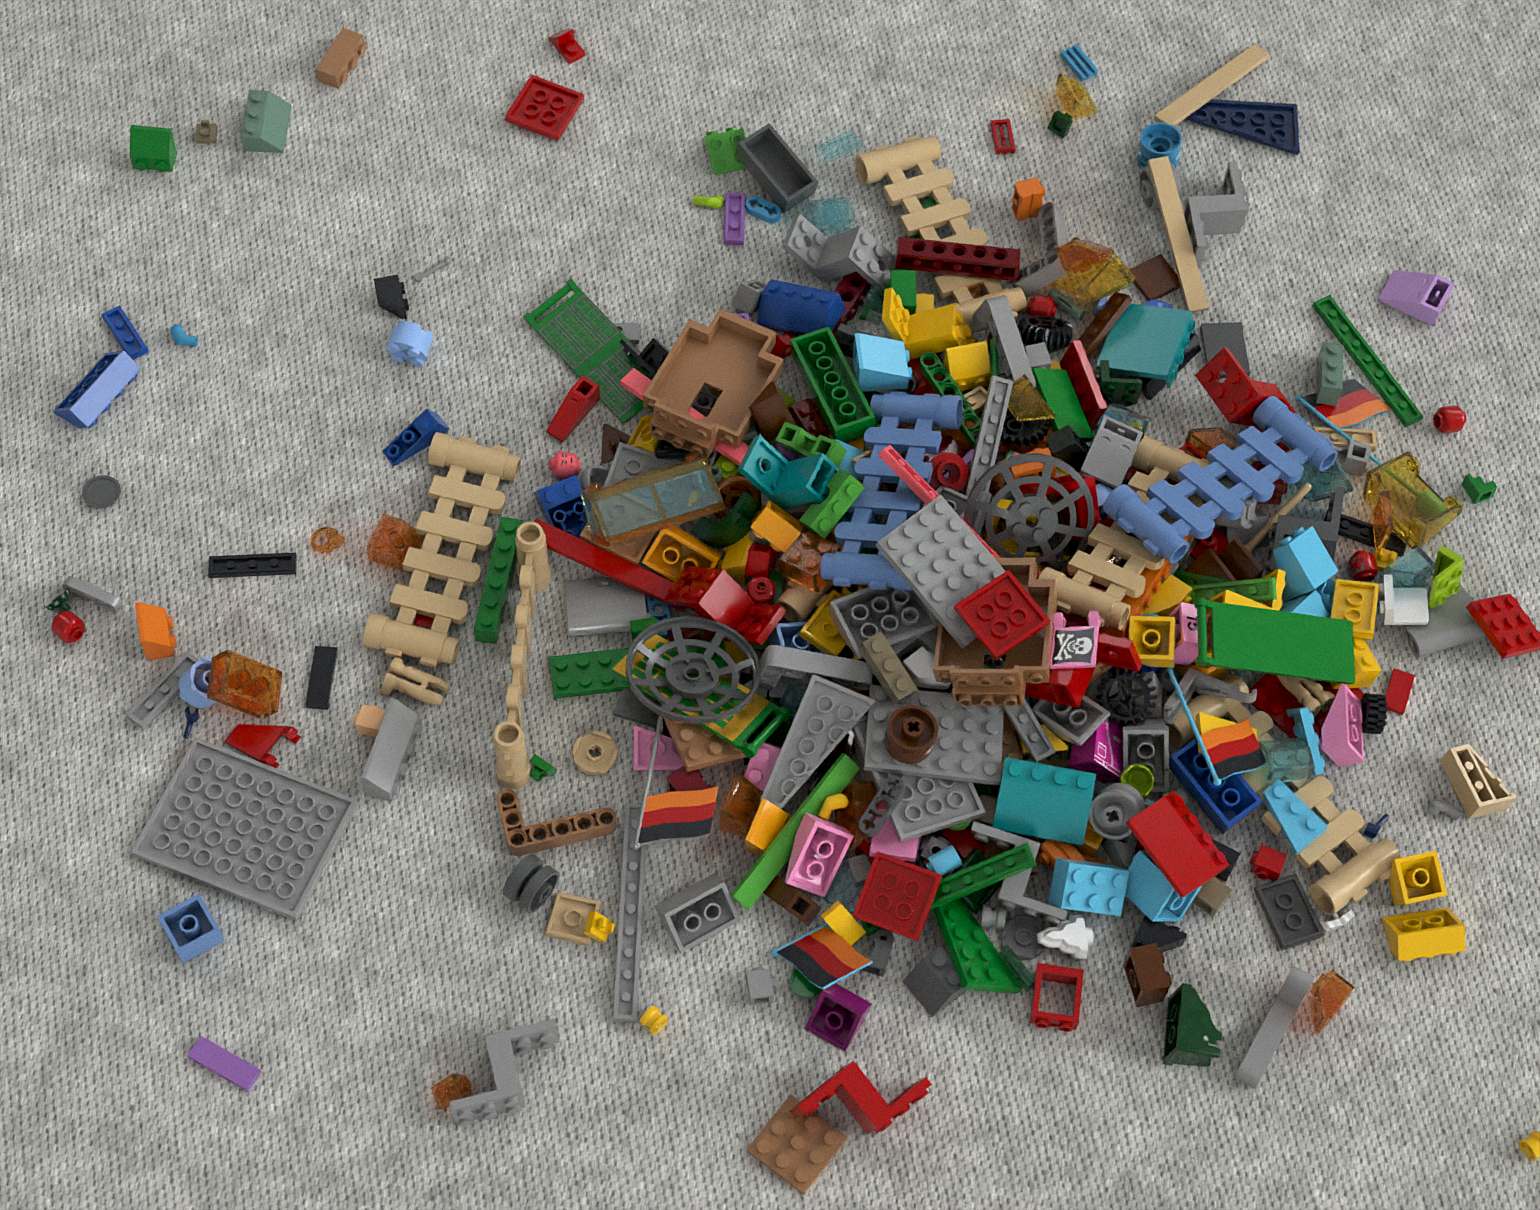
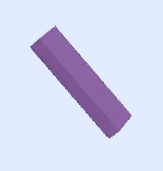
(734, 219)
(224, 1063)

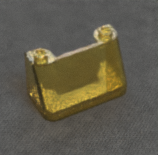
(1097, 282)
(1415, 506)

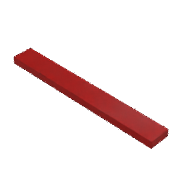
(606, 563)

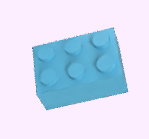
(1088, 886)

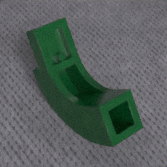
(729, 528)

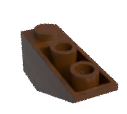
(792, 900)

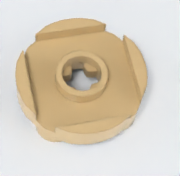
(595, 765)

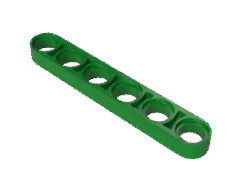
(949, 384)

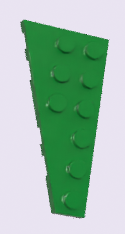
(972, 952)

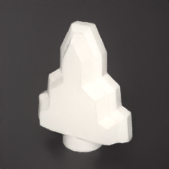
(1068, 936)

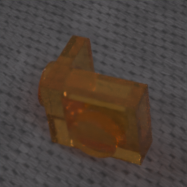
(450, 1089)

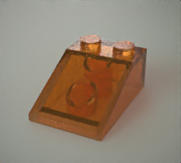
(859, 795)

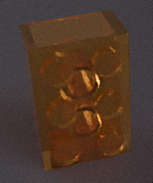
(244, 684)

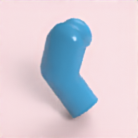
(181, 338)

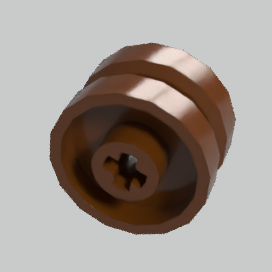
(911, 734)

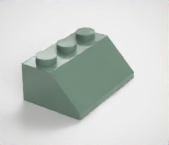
(265, 122)

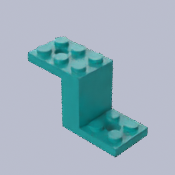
(788, 481)

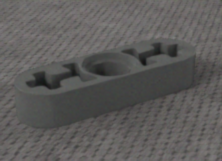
(896, 796)

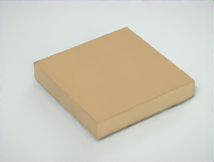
(570, 918)

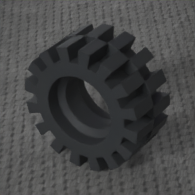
(1373, 713)

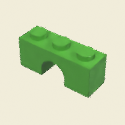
(804, 444)
(842, 494)

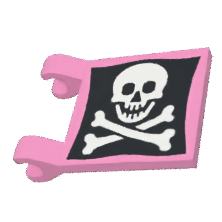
(1074, 645)

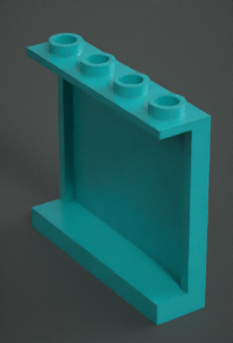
(1148, 342)

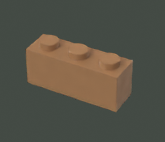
(341, 58)

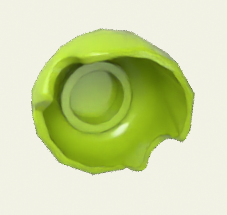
(1138, 777)

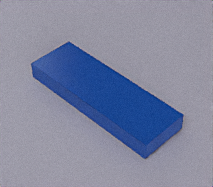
(124, 332)

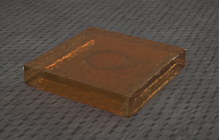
(1382, 520)

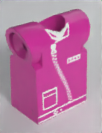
(1101, 752)

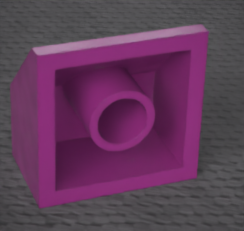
(838, 1016)

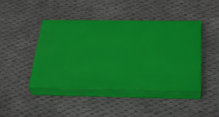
(1062, 399)

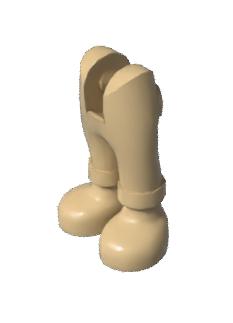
(420, 692)
(1323, 698)

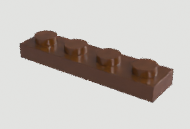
(1104, 322)

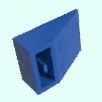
(563, 505)

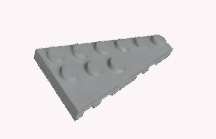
(818, 727)

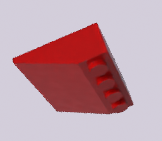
(1178, 844)

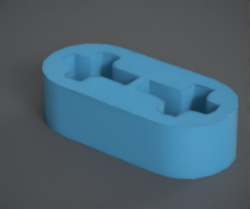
(763, 209)

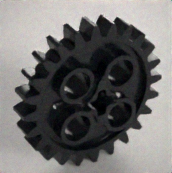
(1023, 431)

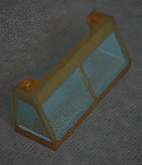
(651, 501)

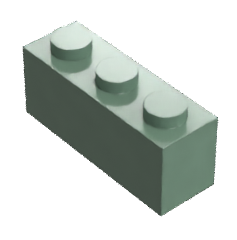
(1329, 374)

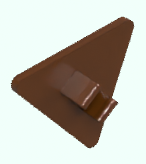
(610, 440)

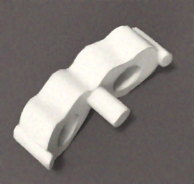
(1338, 922)

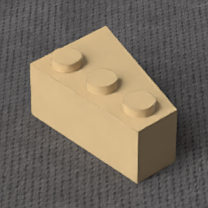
(1474, 783)

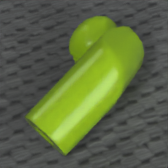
(712, 202)

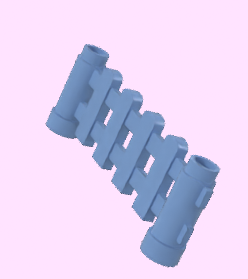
(893, 409)
(1278, 426)

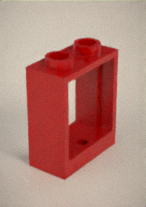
(1060, 975)

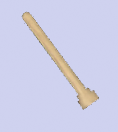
(1287, 507)

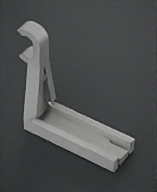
(1203, 684)

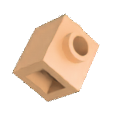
(368, 720)

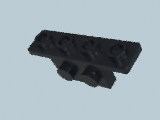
(650, 358)

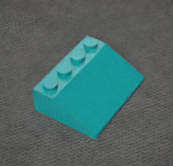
(1043, 801)

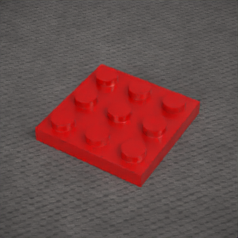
(544, 107)
(1001, 614)
(1505, 625)
(897, 896)

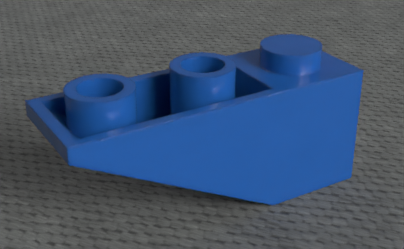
(415, 437)

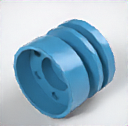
(1159, 141)

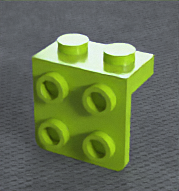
(1445, 576)

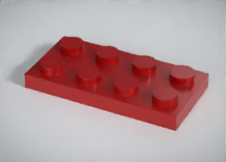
(1084, 383)

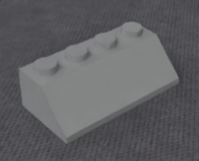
(390, 751)

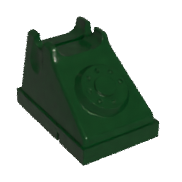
(1190, 1033)

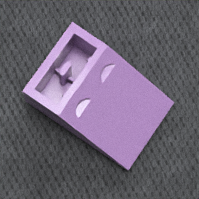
(1417, 294)

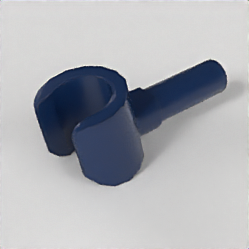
(191, 718)
(1372, 830)

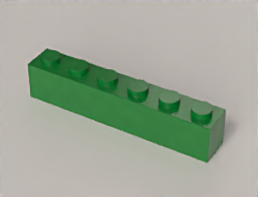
(497, 582)

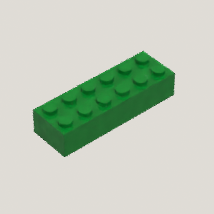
(832, 385)

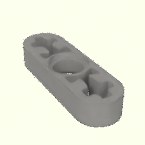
(92, 593)

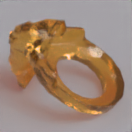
(335, 540)

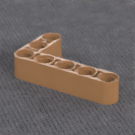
(550, 828)

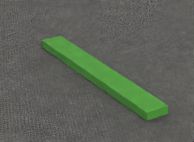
(781, 847)

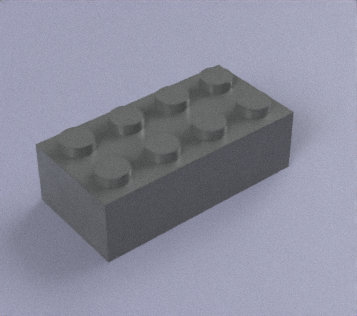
(776, 168)

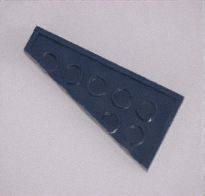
(1257, 121)

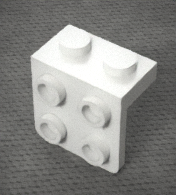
(1403, 605)

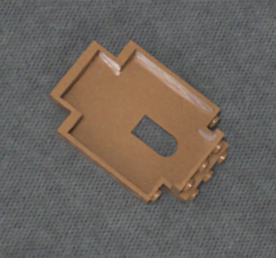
(725, 356)
(1023, 664)

